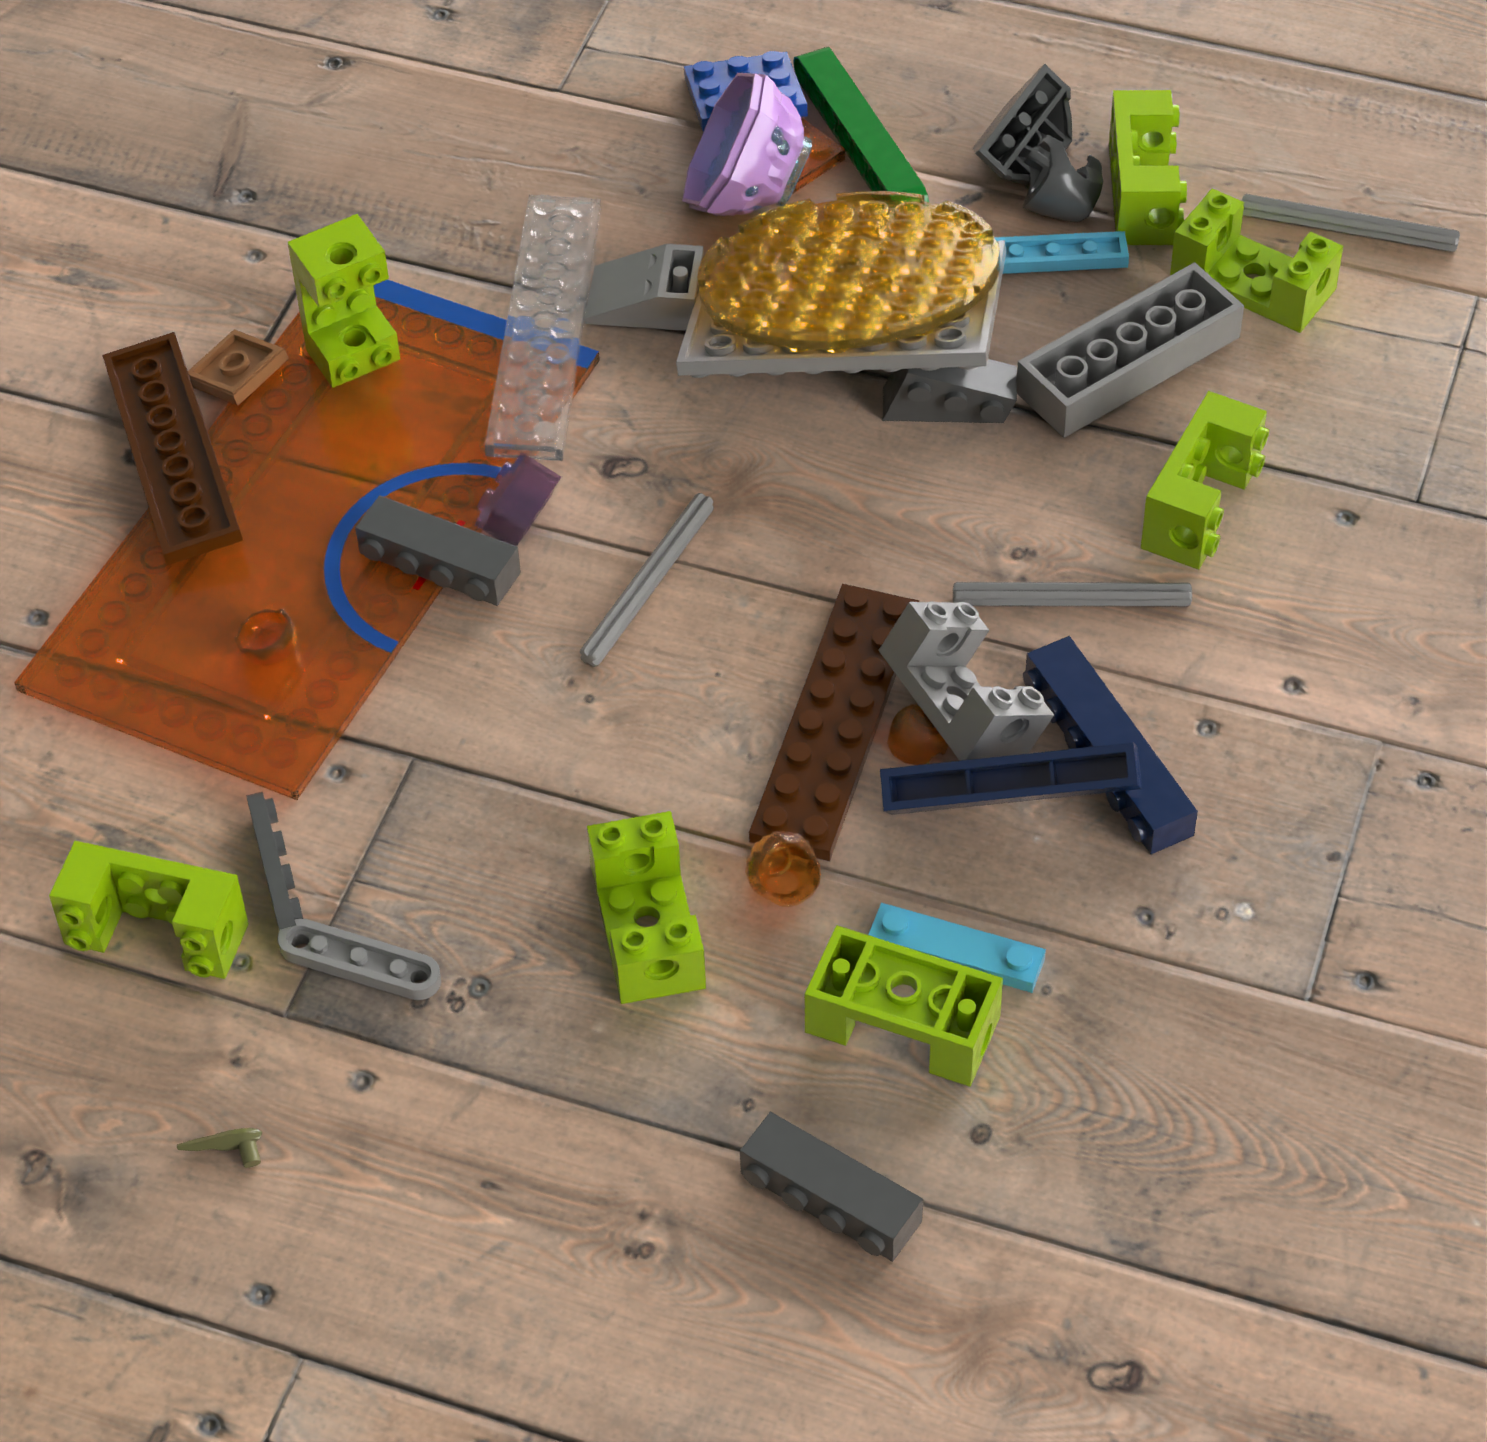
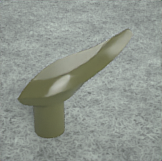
(241, 1139)

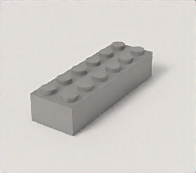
(1129, 349)

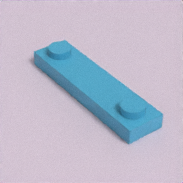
(1065, 252)
(996, 955)

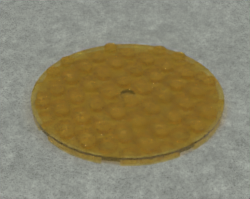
(849, 271)

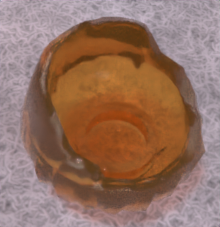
(783, 869)

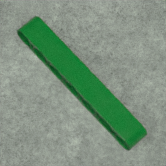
(855, 124)

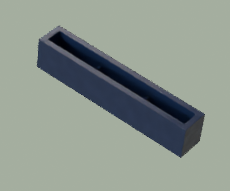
(1093, 717)
(1011, 778)

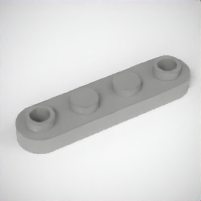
(360, 959)

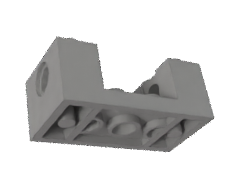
(930, 658)

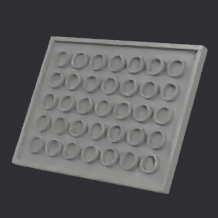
(959, 343)

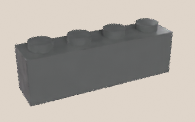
(438, 550)
(831, 1187)

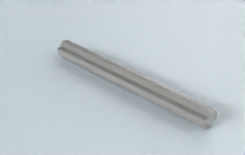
(1350, 223)
(646, 580)
(1073, 594)

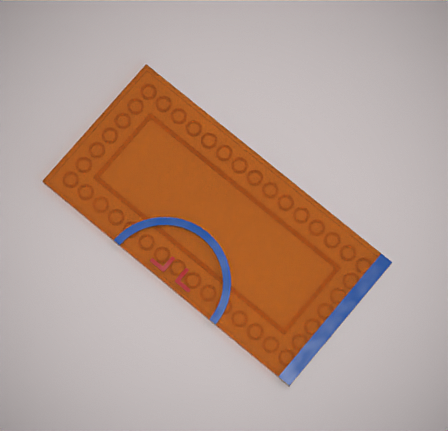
(302, 467)

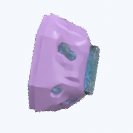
(748, 150)

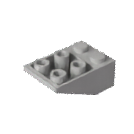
(646, 288)

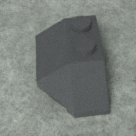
(1028, 117)

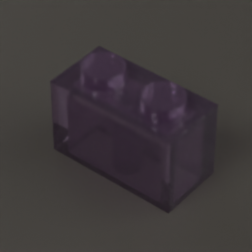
(517, 500)

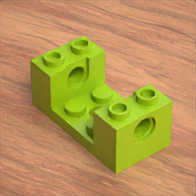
(1143, 184)
(1287, 288)
(337, 300)
(1218, 443)
(640, 876)
(196, 900)
(950, 1010)

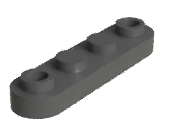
(271, 847)

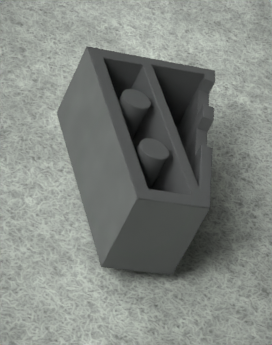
(951, 394)

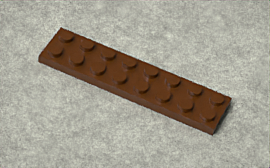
(172, 449)
(832, 723)

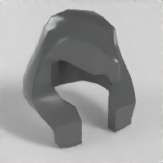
(1058, 188)

